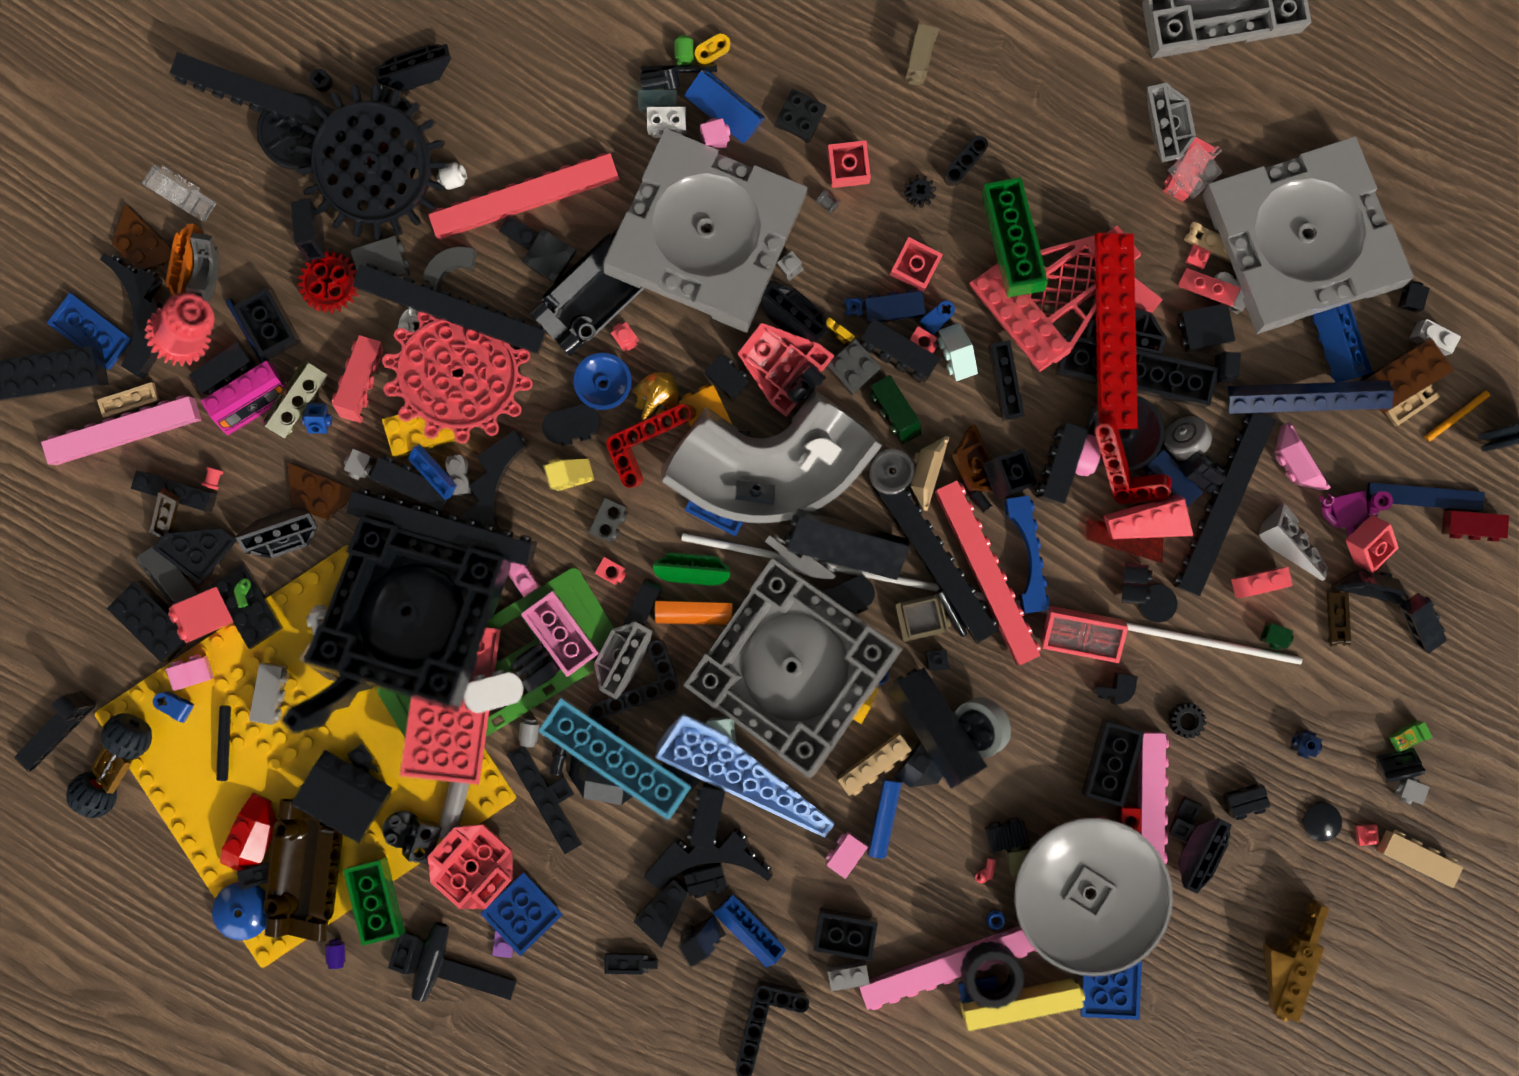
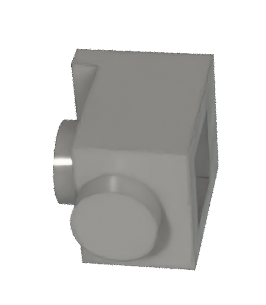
(790, 266)

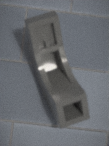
(446, 262)
(205, 267)

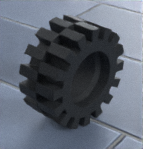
(1198, 723)

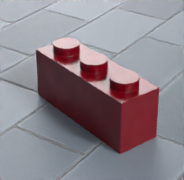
(1475, 525)

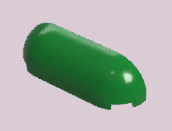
(691, 569)

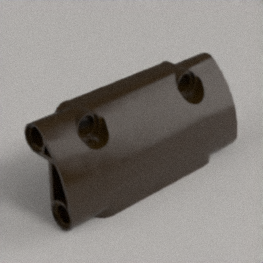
(301, 875)

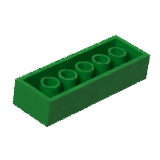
(1014, 237)

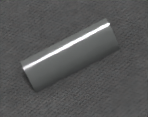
(165, 577)

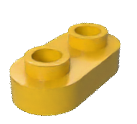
(711, 48)

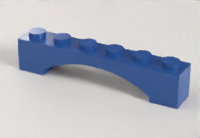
(1020, 513)

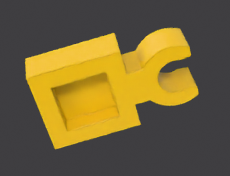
(843, 335)

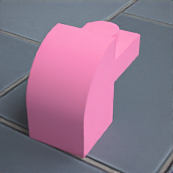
(1089, 456)

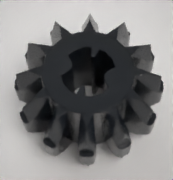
(918, 198)

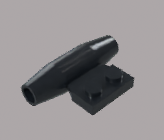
(421, 958)

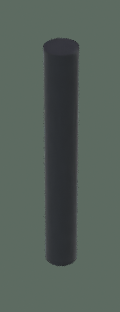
(951, 612)

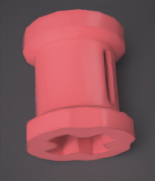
(212, 478)

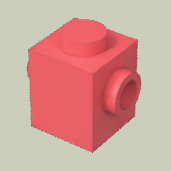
(624, 336)

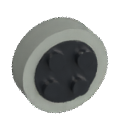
(985, 725)

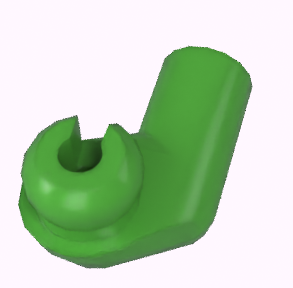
(240, 592)

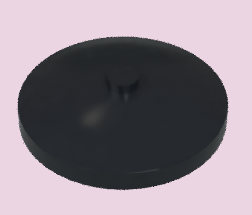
(1139, 444)

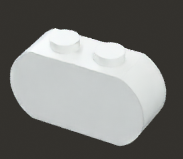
(493, 692)

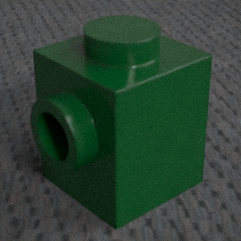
(1277, 636)

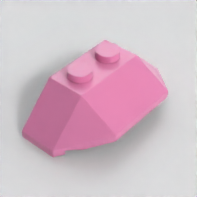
(1297, 460)

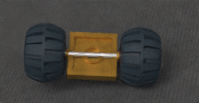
(122, 739)

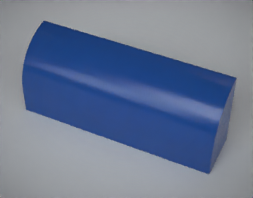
(722, 102)

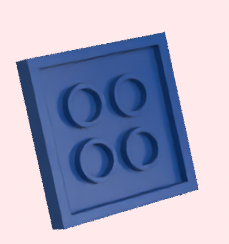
(521, 914)
(1113, 994)

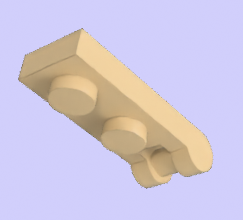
(1209, 240)
(1412, 406)

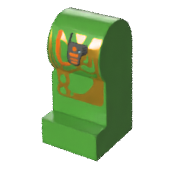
(1410, 735)

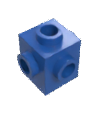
(317, 418)

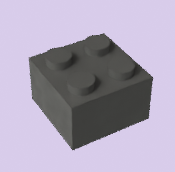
(853, 367)

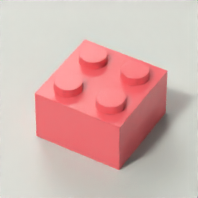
(848, 164)
(916, 264)
(1372, 544)

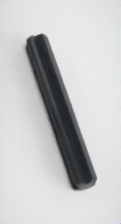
(223, 743)

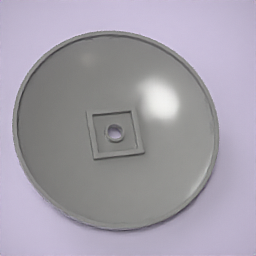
(1114, 925)

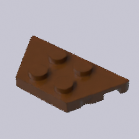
(140, 242)
(969, 459)
(316, 493)

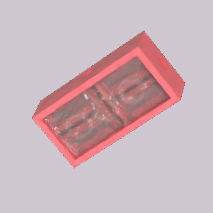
(1083, 634)

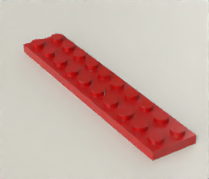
(1116, 328)

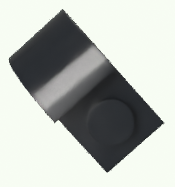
(1121, 691)

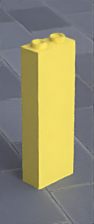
(1031, 1003)

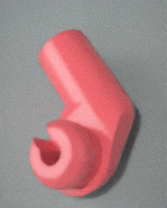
(987, 873)

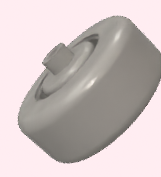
(1187, 437)

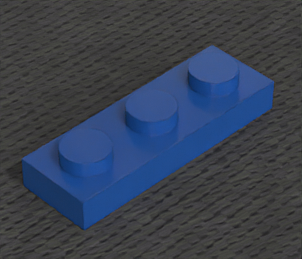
(432, 472)
(728, 525)

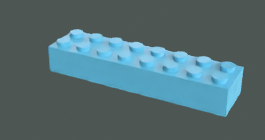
(614, 759)

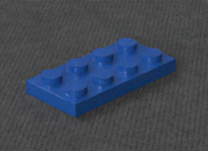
(88, 328)

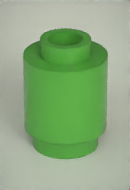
(683, 50)

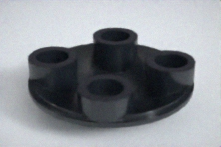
(1322, 822)
(396, 828)

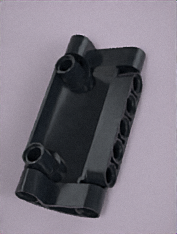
(585, 297)

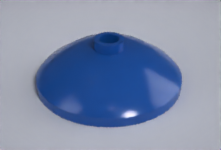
(598, 369)
(249, 902)

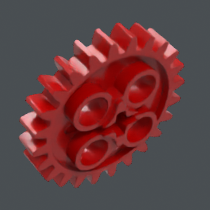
(312, 281)

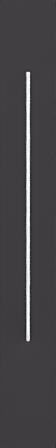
(933, 587)

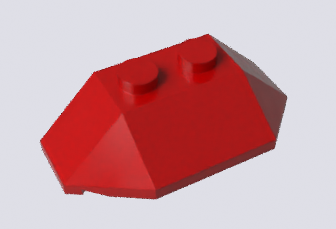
(249, 834)

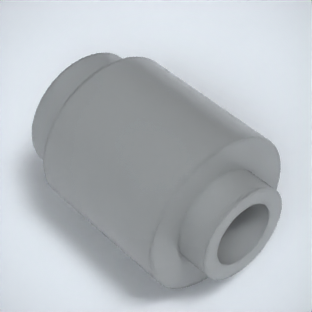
(528, 732)

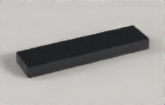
(477, 978)

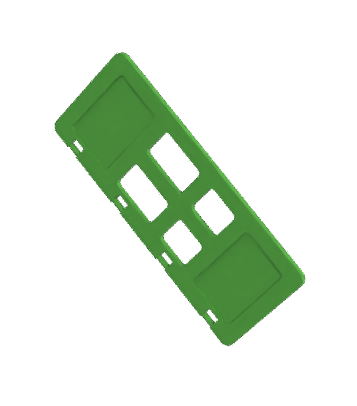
(583, 606)

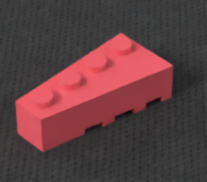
(357, 378)
(1153, 519)

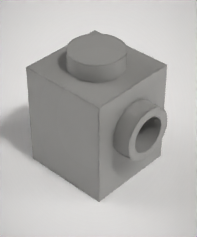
(358, 464)
(1411, 790)

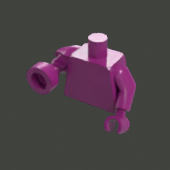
(1353, 508)

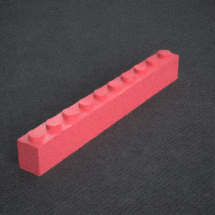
(523, 196)
(987, 573)

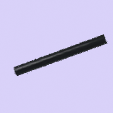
(683, 68)

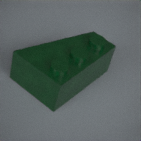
(896, 409)

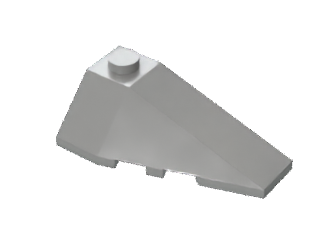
(1285, 537)

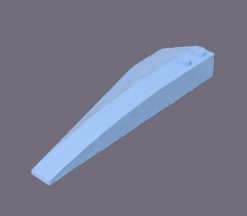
(722, 763)

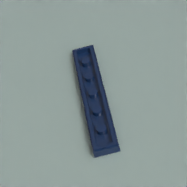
(1430, 496)

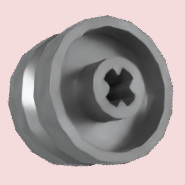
(891, 460)

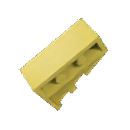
(568, 473)

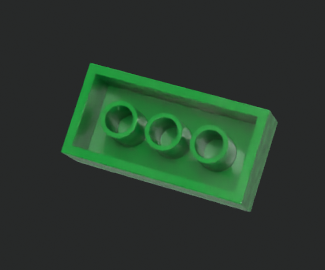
(374, 901)

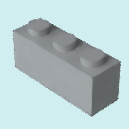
(269, 693)

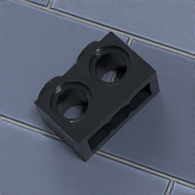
(426, 841)

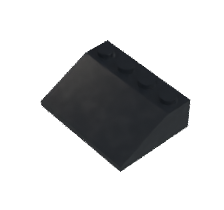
(342, 796)

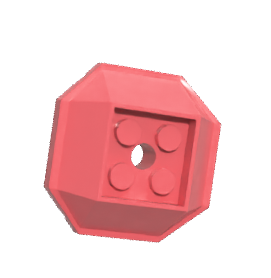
(456, 880)

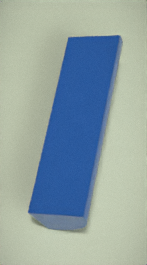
(884, 818)
(749, 931)

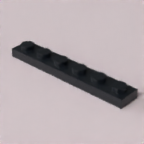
(539, 791)

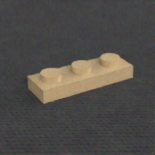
(128, 400)

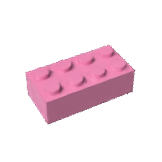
(560, 633)

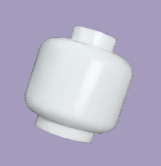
(453, 176)

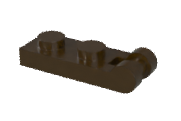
(1338, 618)

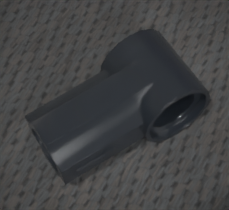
(664, 78)

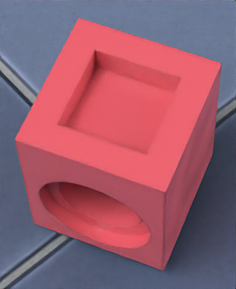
(921, 333)
(602, 571)

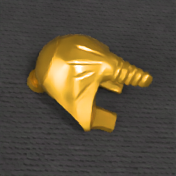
(654, 391)

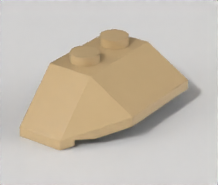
(926, 471)

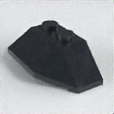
(414, 67)
(794, 312)
(1148, 332)
(278, 533)
(1373, 585)
(919, 768)
(594, 785)
(1203, 853)

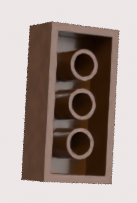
(1412, 371)

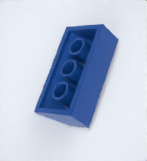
(1342, 343)

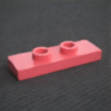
(1209, 287)

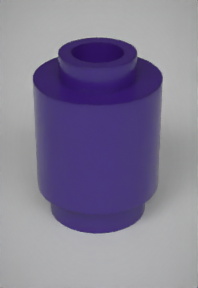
(335, 954)

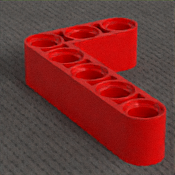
(642, 436)
(1136, 489)

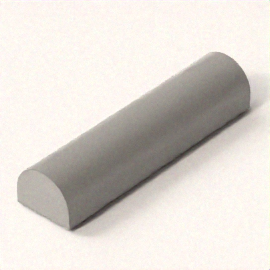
(453, 807)

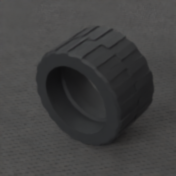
(1008, 991)

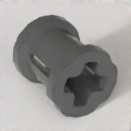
(828, 201)

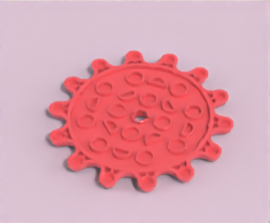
(454, 402)

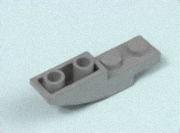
(804, 564)

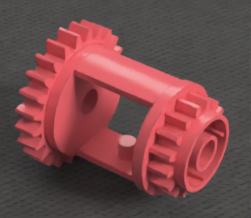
(181, 329)

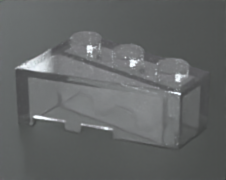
(176, 191)

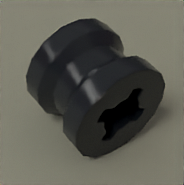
(324, 83)

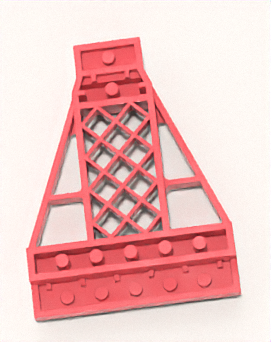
(1023, 318)

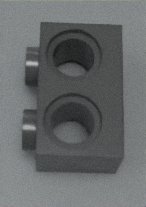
(604, 518)

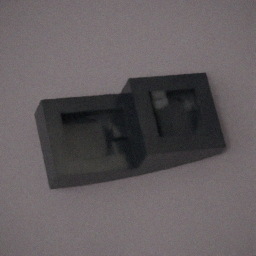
(1185, 818)

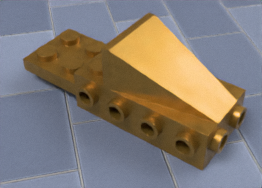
(1294, 970)

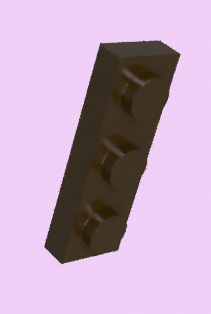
(164, 513)

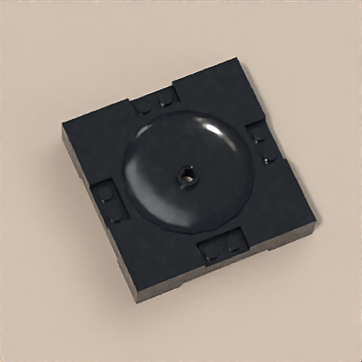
(435, 646)

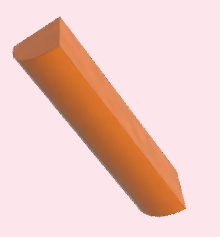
(693, 612)

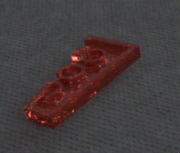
(1148, 548)

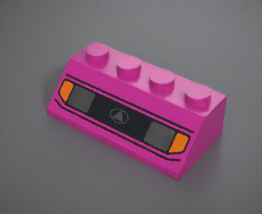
(245, 398)

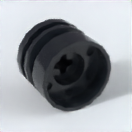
(535, 667)

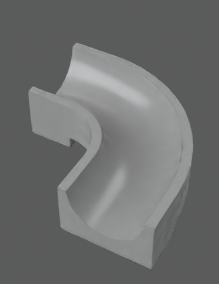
(717, 455)

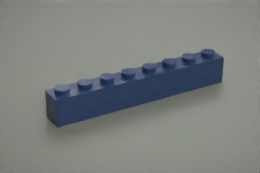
(1310, 397)

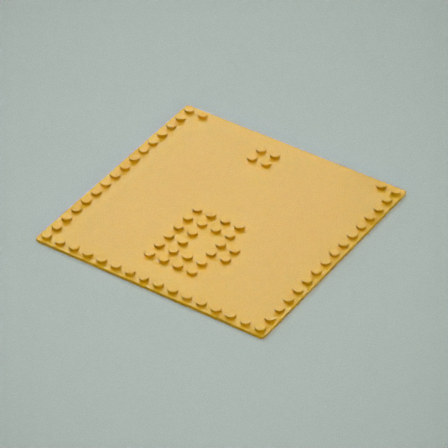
(270, 759)

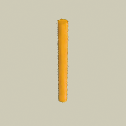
(1456, 416)

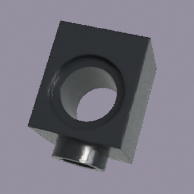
(1414, 297)
(936, 659)

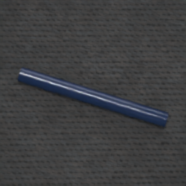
(230, 303)

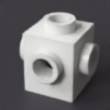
(313, 619)

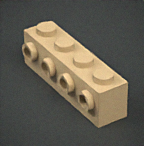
(873, 764)
(1423, 860)

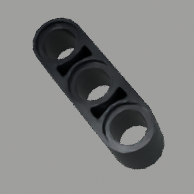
(970, 153)
(643, 602)

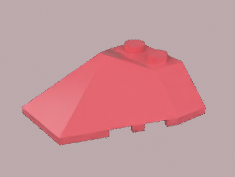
(778, 360)

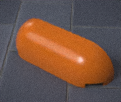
(181, 260)

